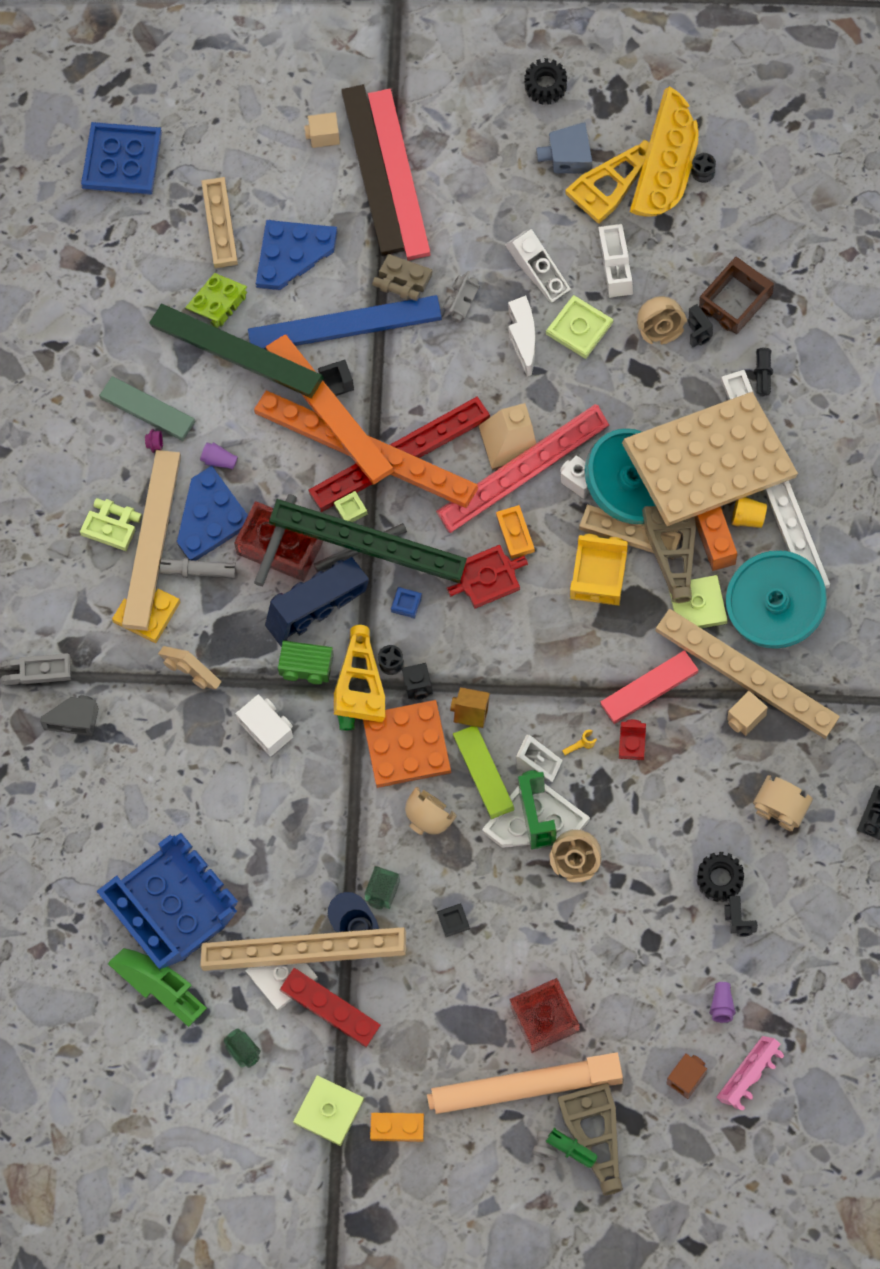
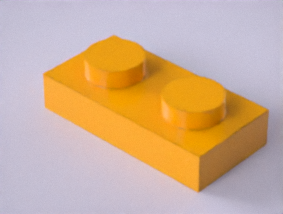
(515, 532)
(397, 1127)

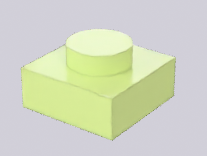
(350, 507)

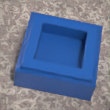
(406, 602)

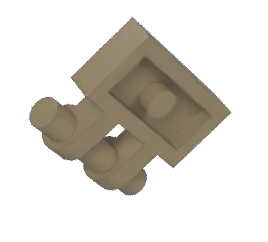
(405, 273)

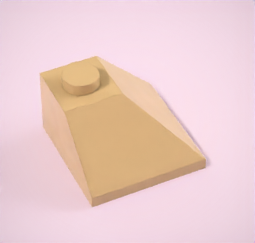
(507, 435)

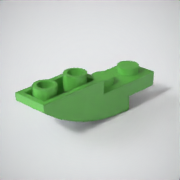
(163, 984)

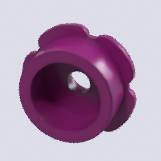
(154, 440)

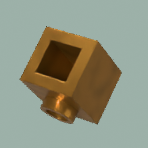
(470, 707)

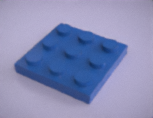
(121, 158)

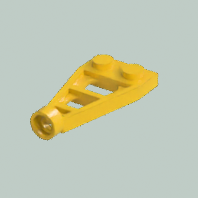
(591, 198)
(354, 703)

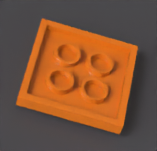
(407, 744)

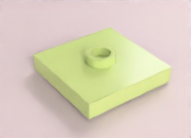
(579, 326)
(707, 604)
(328, 1110)

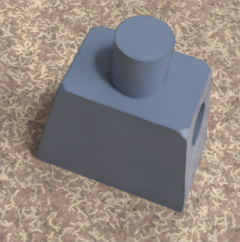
(568, 150)

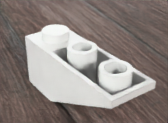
(537, 265)

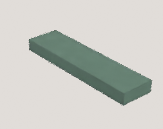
(147, 408)

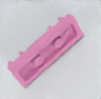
(750, 1072)

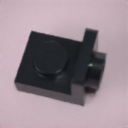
(700, 325)
(417, 681)

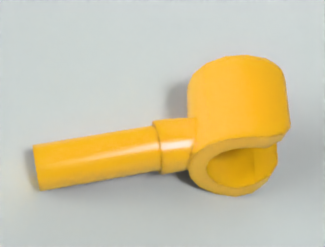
(581, 743)

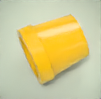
(748, 513)

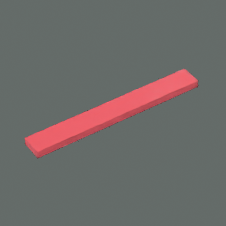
(399, 174)
(526, 466)

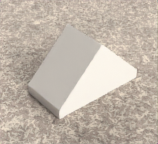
(537, 757)

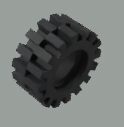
(545, 69)
(725, 862)

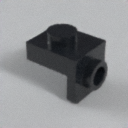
(733, 913)

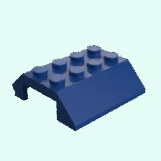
(170, 902)

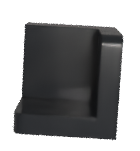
(337, 377)

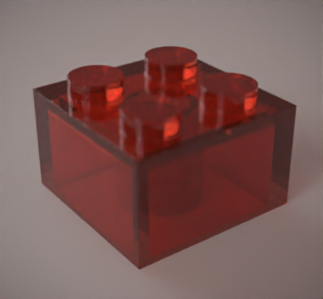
(544, 1015)

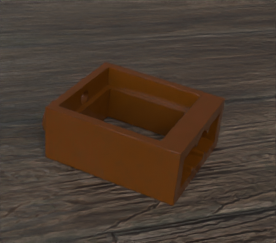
(748, 277)

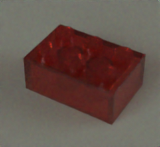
(294, 552)

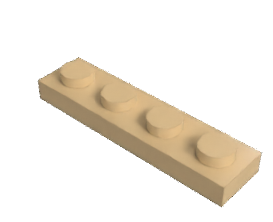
(219, 222)
(601, 524)

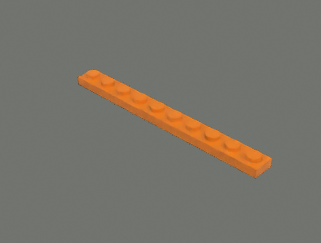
(405, 465)

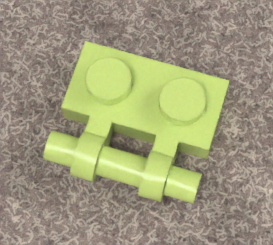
(108, 530)

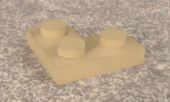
(183, 660)

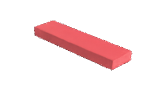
(649, 687)

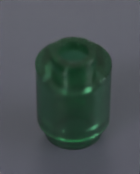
(242, 1048)

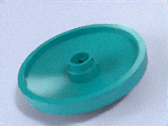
(615, 480)
(776, 599)

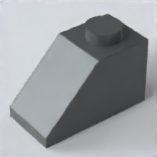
(72, 716)

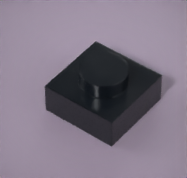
(453, 920)

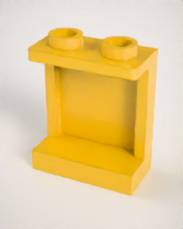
(599, 569)

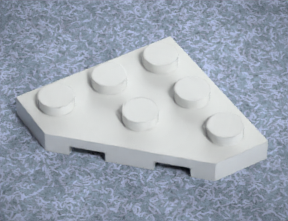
(511, 829)

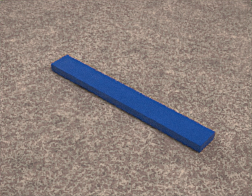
(349, 322)

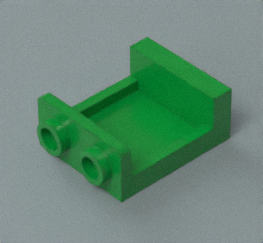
(542, 833)

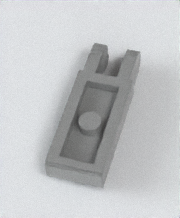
(37, 669)

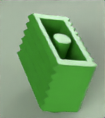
(305, 662)

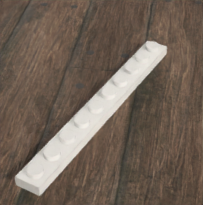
(781, 496)

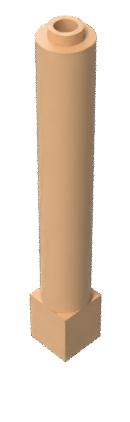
(527, 1084)

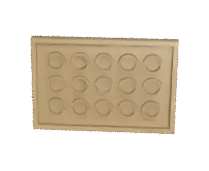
(709, 458)

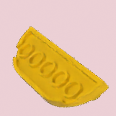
(667, 157)

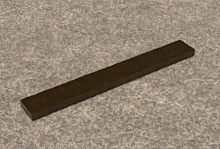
(372, 170)

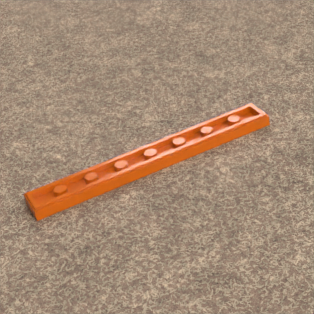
(338, 418)

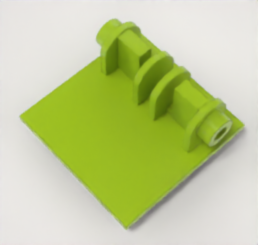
(217, 299)

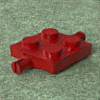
(488, 577)

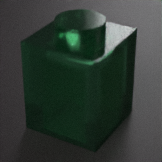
(382, 888)

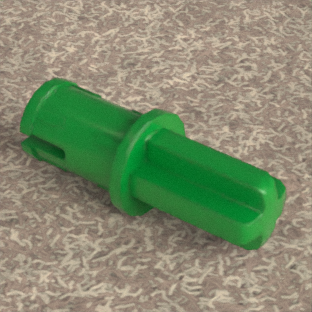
(571, 1148)

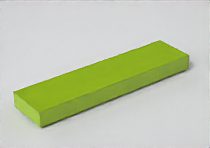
(483, 772)

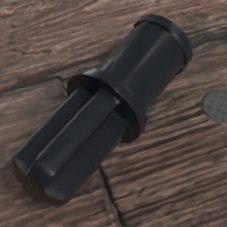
(763, 371)

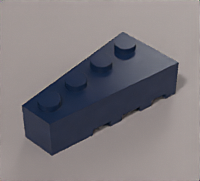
(315, 599)

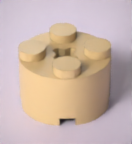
(782, 802)

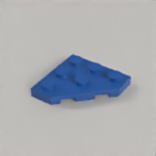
(292, 250)
(209, 515)

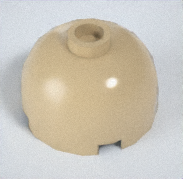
(661, 320)
(427, 813)
(575, 855)

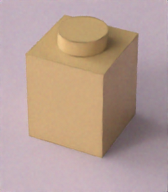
(322, 130)
(746, 713)

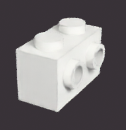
(265, 725)

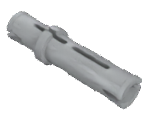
(197, 568)

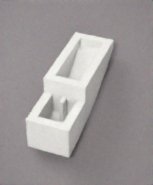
(615, 260)
(522, 332)

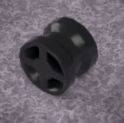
(699, 164)
(390, 654)

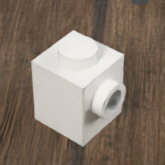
(574, 476)

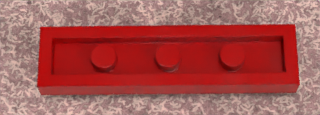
(330, 1007)

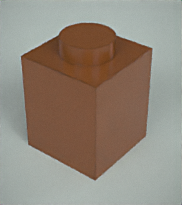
(687, 1075)

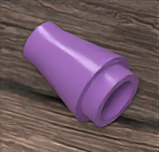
(217, 456)
(722, 1005)

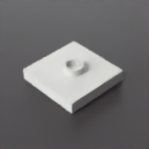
(271, 978)

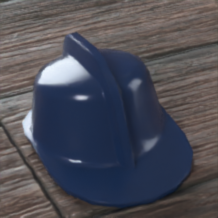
(350, 913)

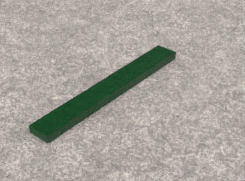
(236, 350)
(367, 541)

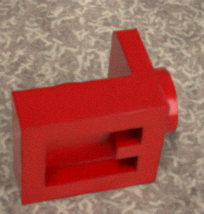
(632, 740)

